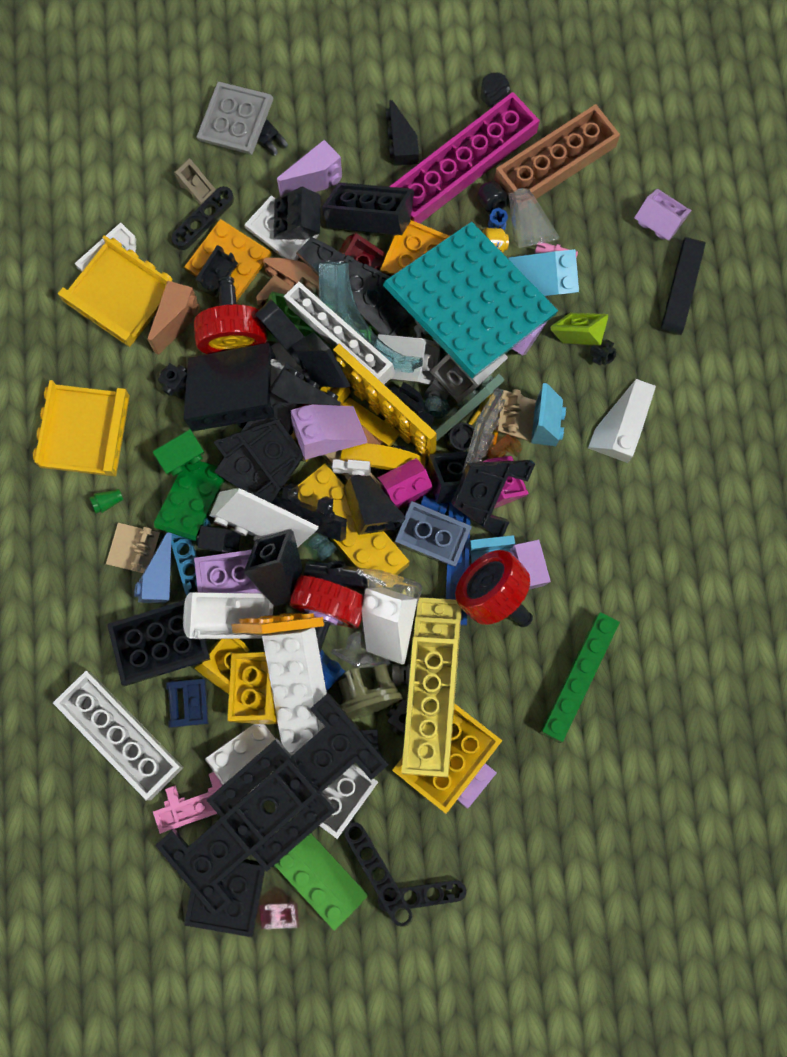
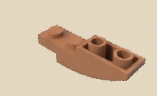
(292, 272)

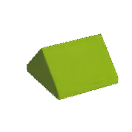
(581, 328)

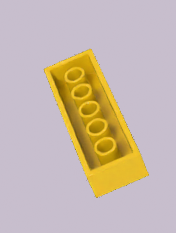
(362, 550)

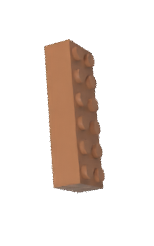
(559, 154)

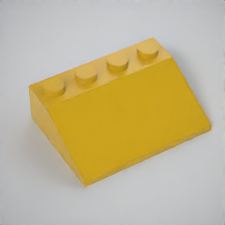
(470, 750)

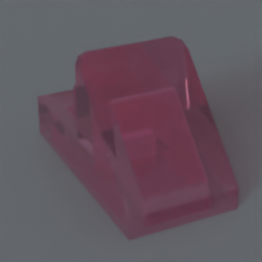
(279, 915)

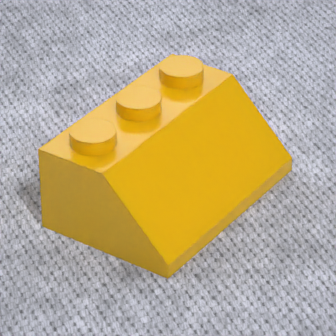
(250, 690)

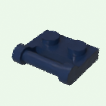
(194, 703)

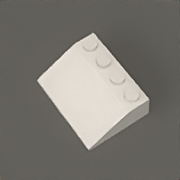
(257, 517)

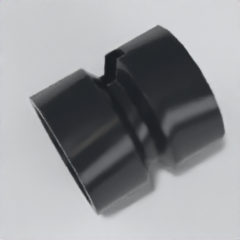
(459, 437)

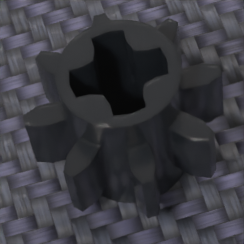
(603, 353)

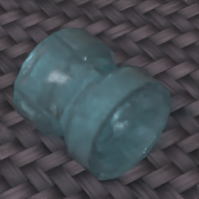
(322, 546)

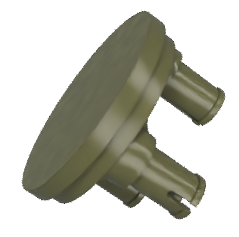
(360, 701)

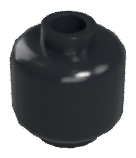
(492, 196)

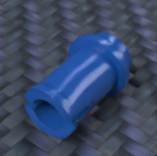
(431, 504)

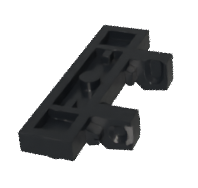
(322, 515)

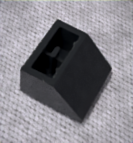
(297, 215)

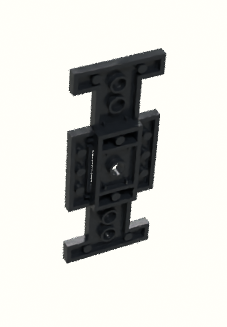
(293, 785)

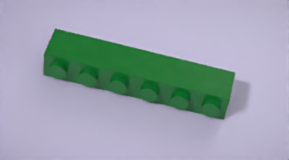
(579, 677)

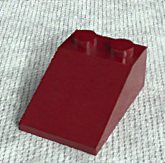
(363, 251)

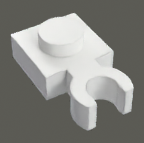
(352, 467)

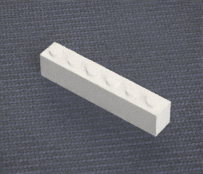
(337, 331)

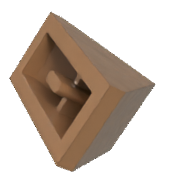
(274, 285)

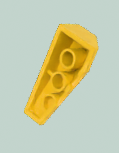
(219, 666)

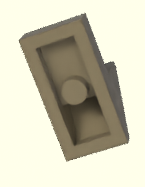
(194, 181)

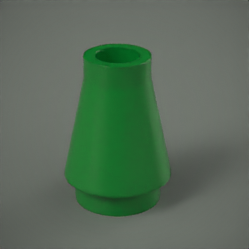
(105, 500)

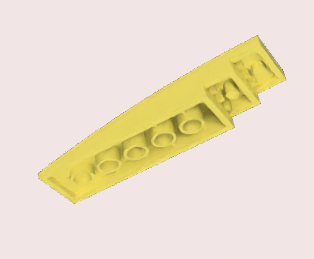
(432, 688)

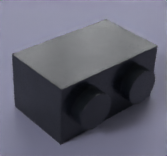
(218, 539)

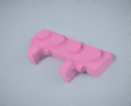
(181, 811)

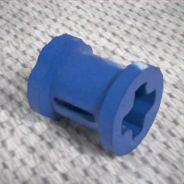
(499, 220)

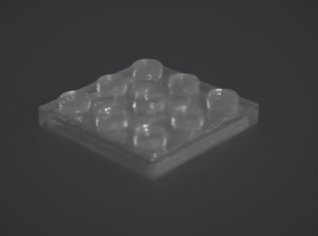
(484, 428)

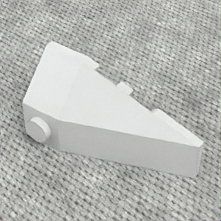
(622, 426)

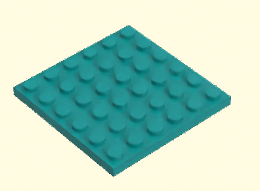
(470, 299)

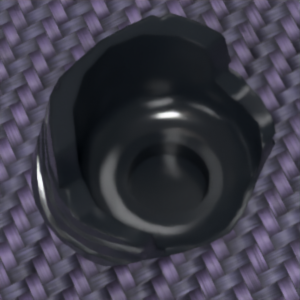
(494, 88)

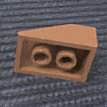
(173, 315)

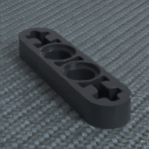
(206, 220)
(421, 891)

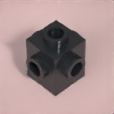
(173, 380)
(394, 714)

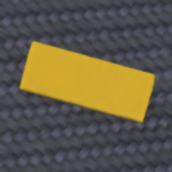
(374, 424)

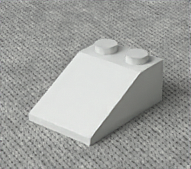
(387, 622)

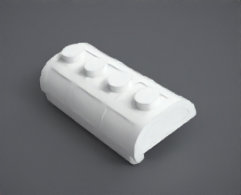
(213, 613)

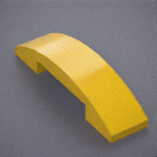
(380, 456)

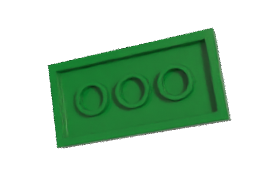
(190, 500)

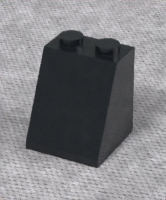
(275, 566)

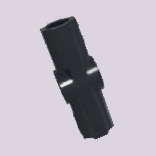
(337, 573)

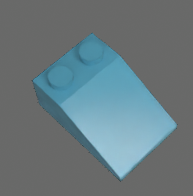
(550, 272)
(548, 417)

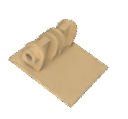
(517, 415)
(132, 547)

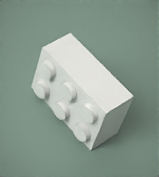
(347, 795)

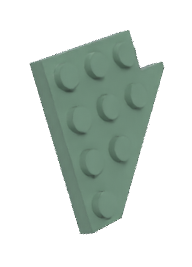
(468, 404)

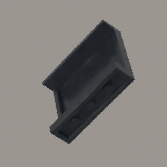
(228, 387)

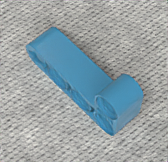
(187, 560)

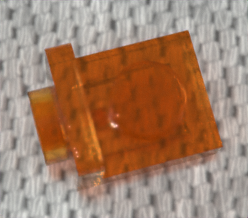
(500, 448)

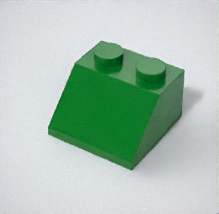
(178, 453)

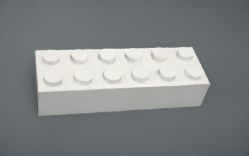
(295, 684)
(118, 735)

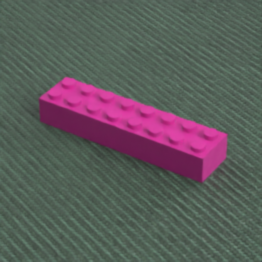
(468, 156)

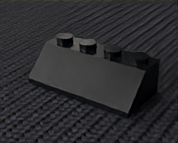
(369, 208)

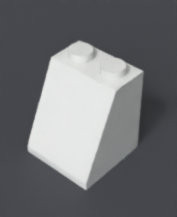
(418, 348)

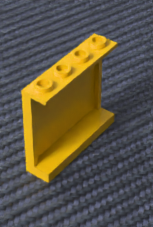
(117, 291)
(81, 429)

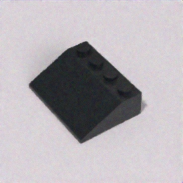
(154, 644)

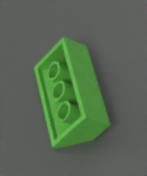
(322, 881)

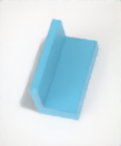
(482, 546)

